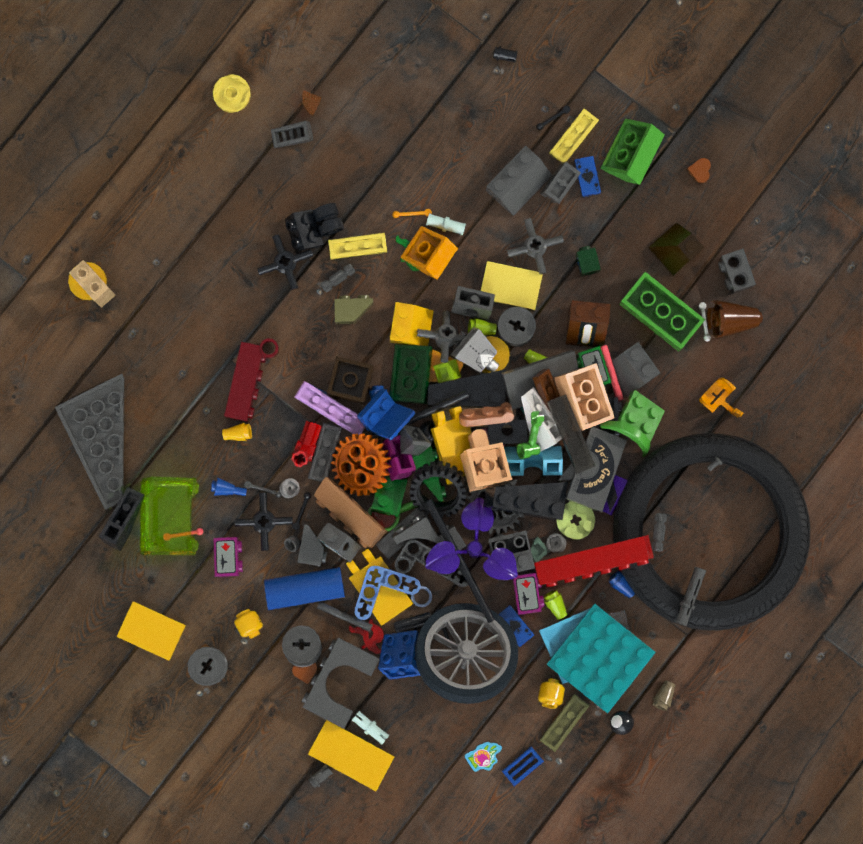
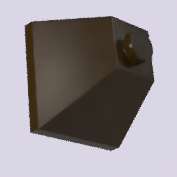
(676, 248)

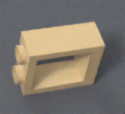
(92, 283)

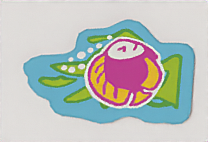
(483, 756)

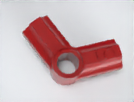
(306, 446)

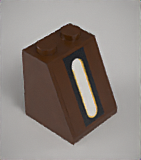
(587, 323)

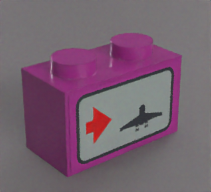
(227, 557)
(527, 594)

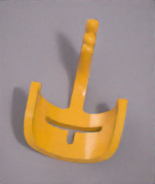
(719, 385)

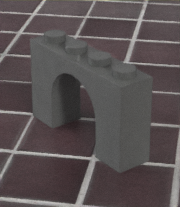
(319, 700)

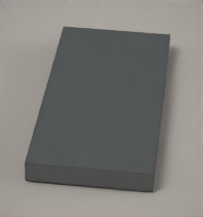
(520, 380)

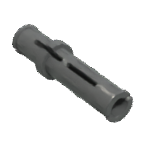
(692, 591)

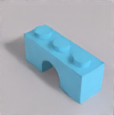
(548, 460)

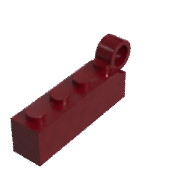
(245, 380)

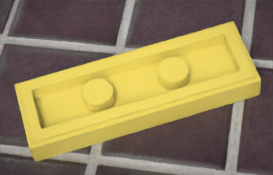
(574, 136)
(357, 246)

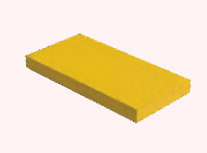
(351, 755)

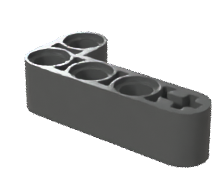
(419, 556)

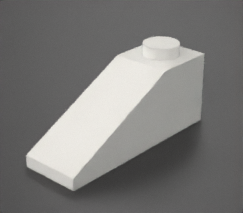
(548, 433)

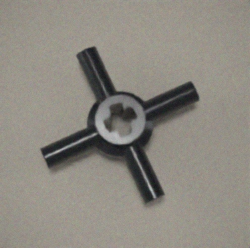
(282, 254)
(268, 526)

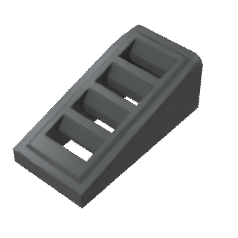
(298, 126)

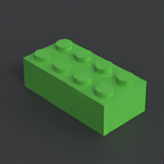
(662, 311)

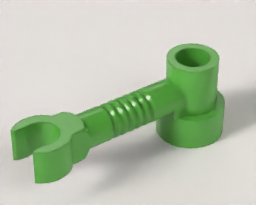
(531, 448)

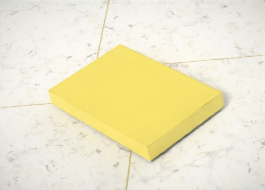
(512, 285)

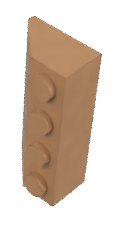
(347, 510)

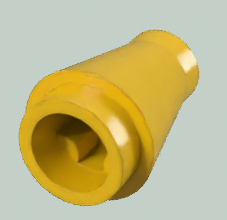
(239, 432)

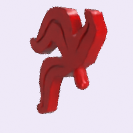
(376, 638)

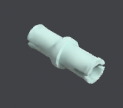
(445, 224)
(370, 727)

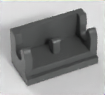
(560, 182)

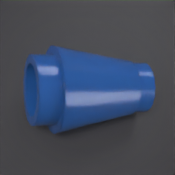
(620, 584)

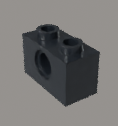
(518, 435)

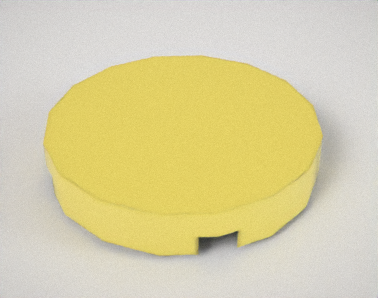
(231, 93)

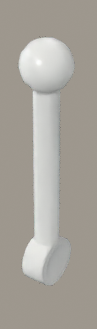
(702, 306)

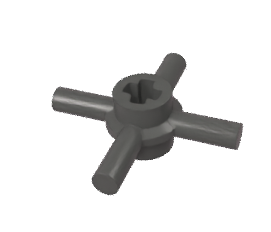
(533, 238)
(444, 336)

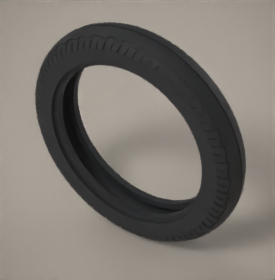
(782, 490)

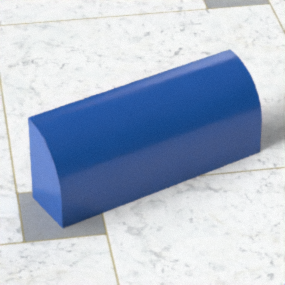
(304, 588)

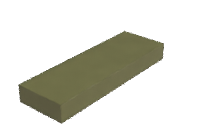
(564, 722)

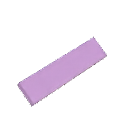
(329, 408)

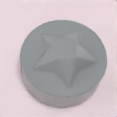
(289, 488)
(556, 543)

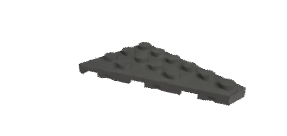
(97, 433)

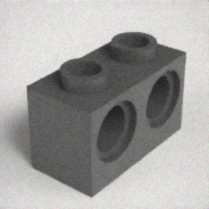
(742, 270)

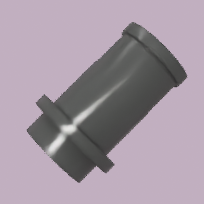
(321, 775)

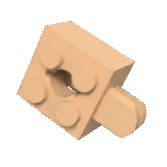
(489, 459)

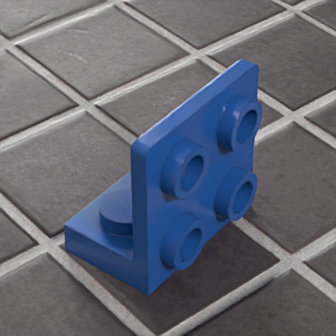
(384, 416)
(398, 655)

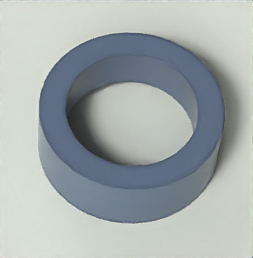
(427, 603)

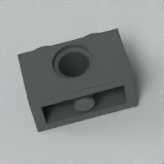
(473, 303)

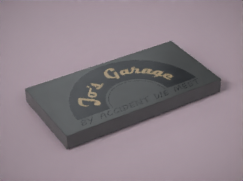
(593, 485)

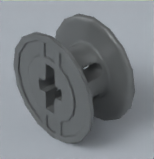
(526, 322)
(312, 647)
(196, 667)

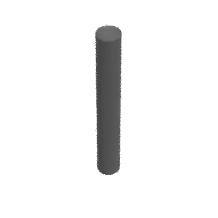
(344, 616)

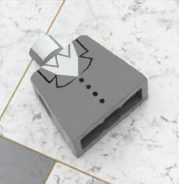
(476, 351)

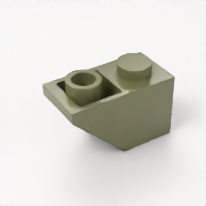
(351, 310)

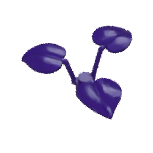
(499, 565)

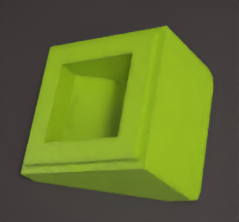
(447, 371)

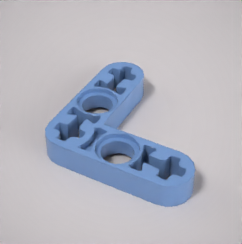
(383, 580)

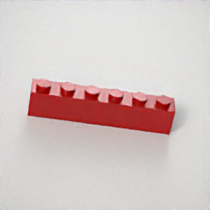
(594, 560)

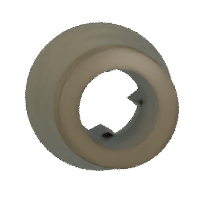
(664, 696)

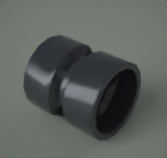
(328, 219)

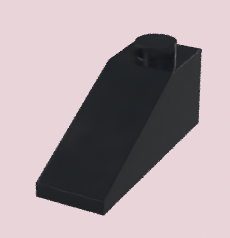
(122, 519)

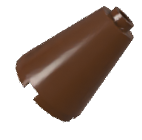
(731, 318)

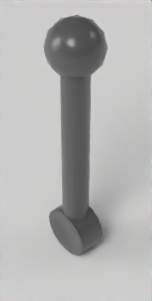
(248, 485)

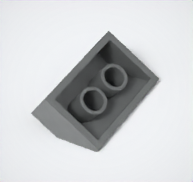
(519, 181)

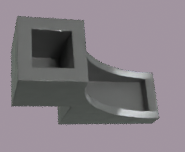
(422, 529)

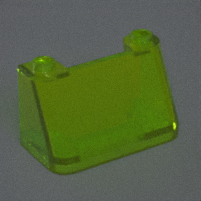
(167, 516)

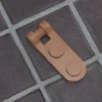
(486, 415)

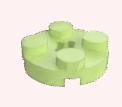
(585, 526)

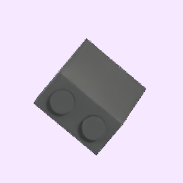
(634, 369)

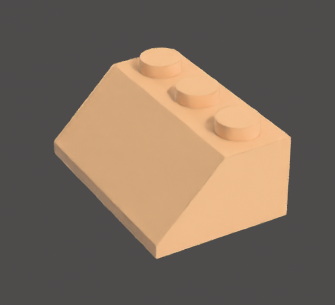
(586, 395)

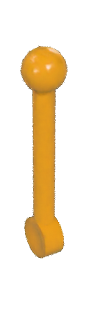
(396, 214)

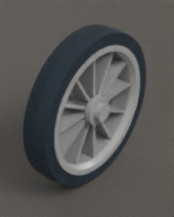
(466, 653)

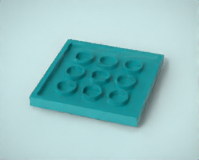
(601, 658)

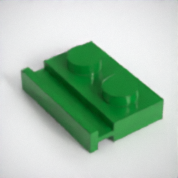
(390, 497)

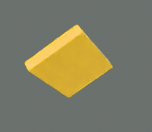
(151, 631)

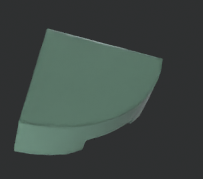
(538, 550)

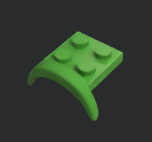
(637, 420)

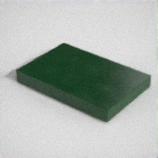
(410, 373)

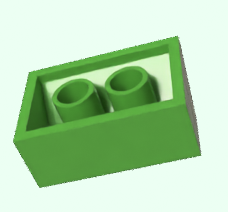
(632, 151)

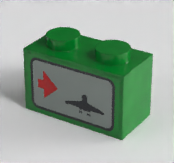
(591, 357)

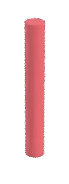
(610, 367)

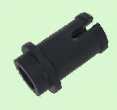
(505, 54)

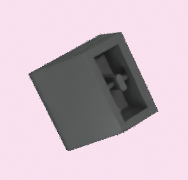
(518, 545)

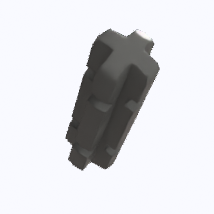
(338, 278)
(659, 532)

